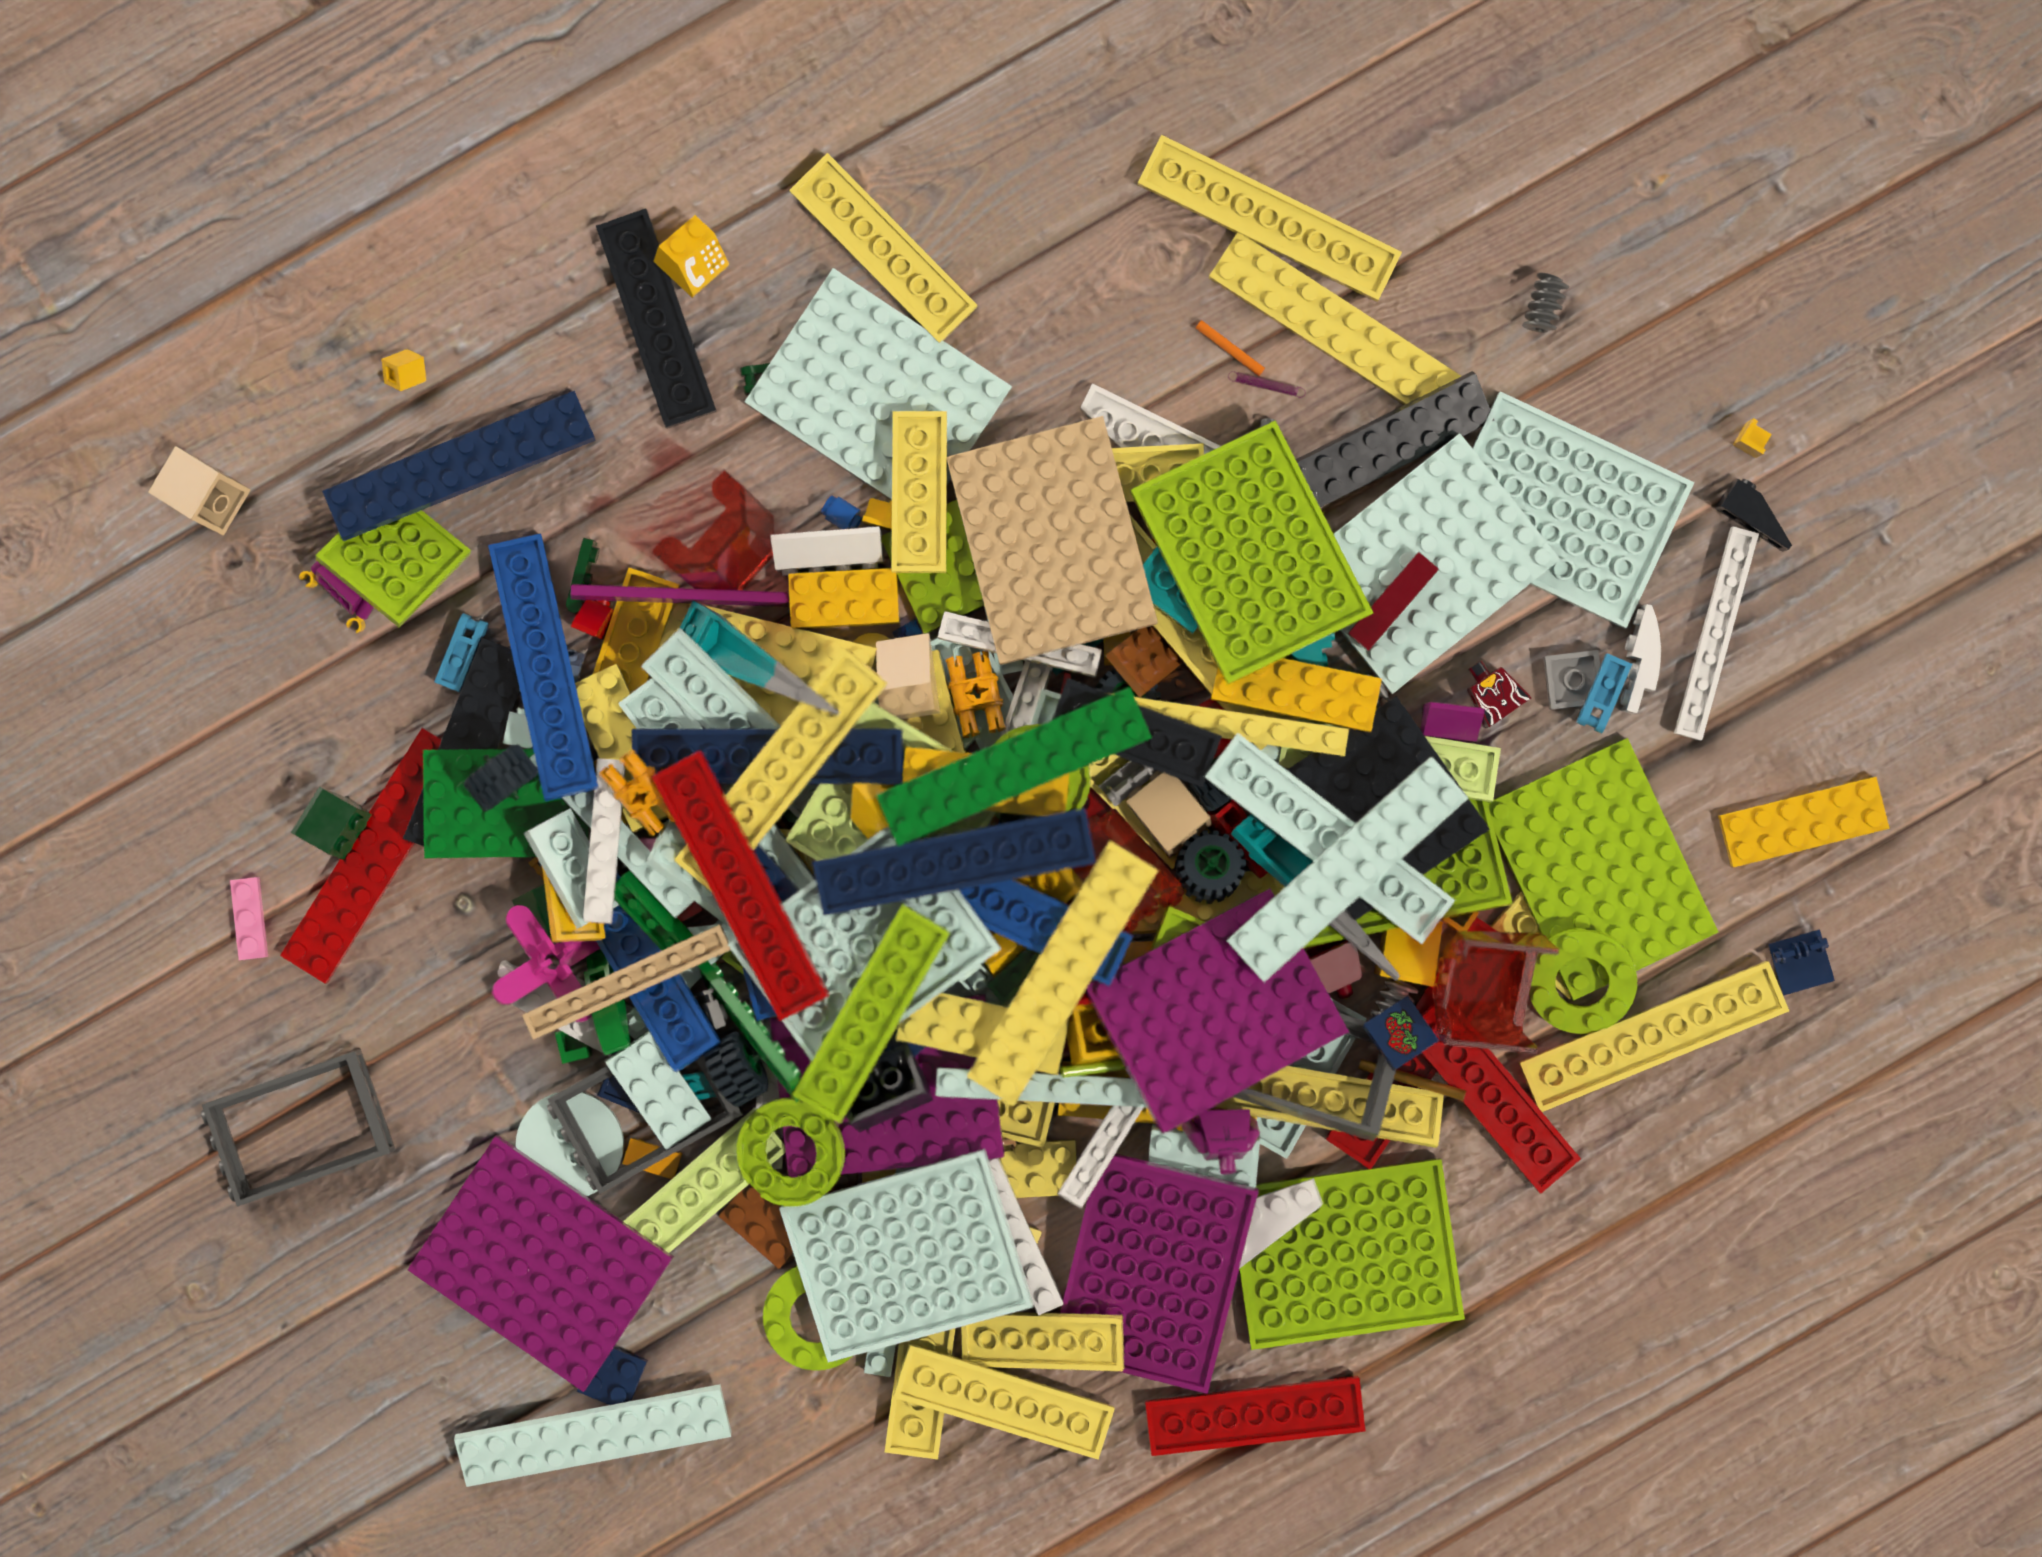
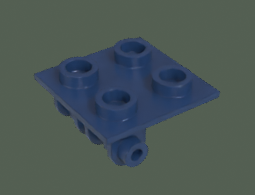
(1801, 962)

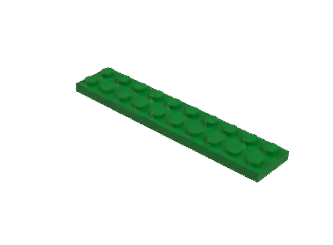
(1013, 766)

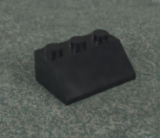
(890, 1089)

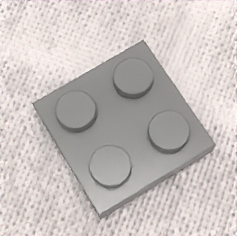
(1570, 678)

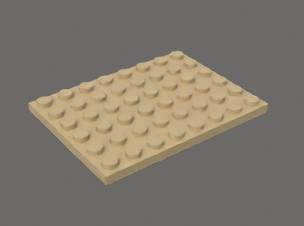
(1051, 540)

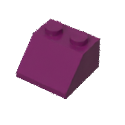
(1451, 721)

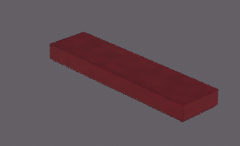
(1393, 601)

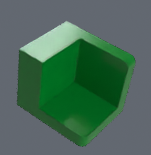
(571, 1048)

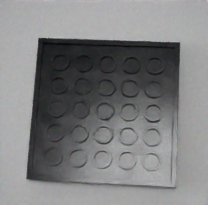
(1374, 768)

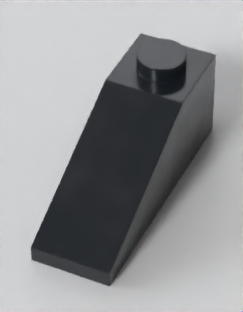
(1752, 512)

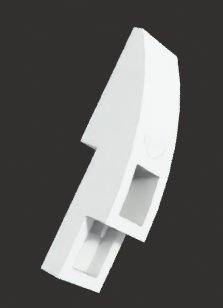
(1646, 649)

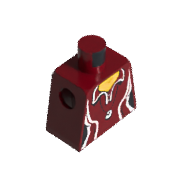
(1495, 693)

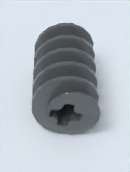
(1545, 303)

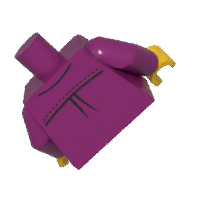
(340, 592)
(1222, 1136)

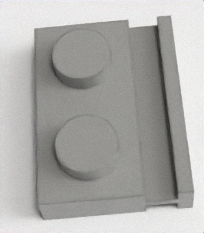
(713, 1011)

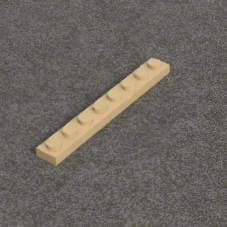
(626, 981)

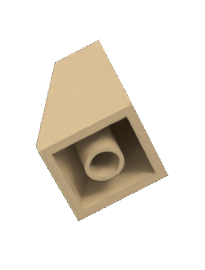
(199, 491)
(1168, 812)

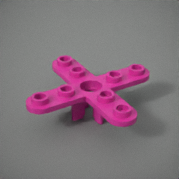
(536, 970)

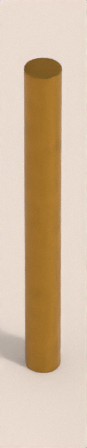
(1418, 1081)

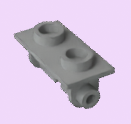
(1125, 780)

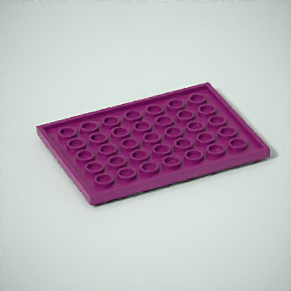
(1204, 1024)
(913, 1139)
(1167, 1259)
(540, 1263)

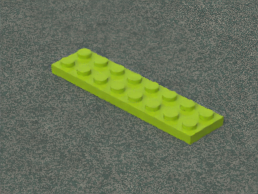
(871, 1013)

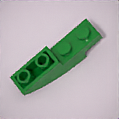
(611, 1020)

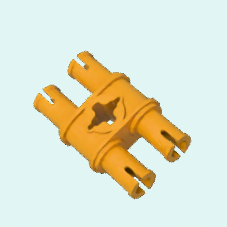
(967, 704)
(626, 791)

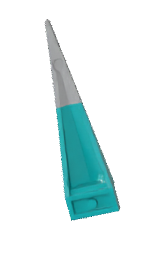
(744, 658)
(1285, 864)

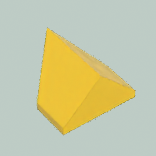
(866, 809)

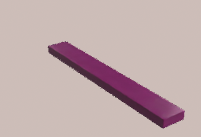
(679, 595)

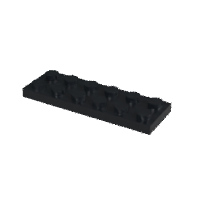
(1175, 745)

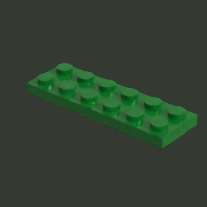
(754, 1032)

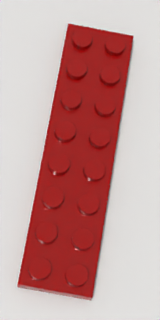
(1503, 1109)
(1255, 1416)

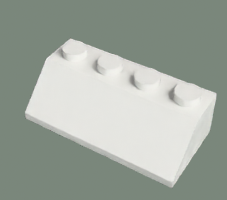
(828, 550)

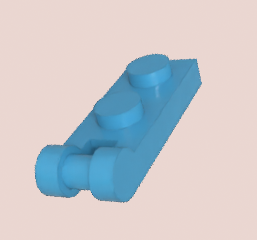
(460, 653)
(1604, 692)

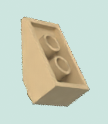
(910, 676)

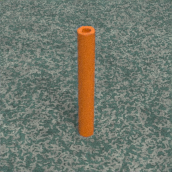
(1230, 348)

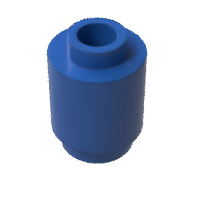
(841, 513)

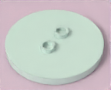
(542, 1141)

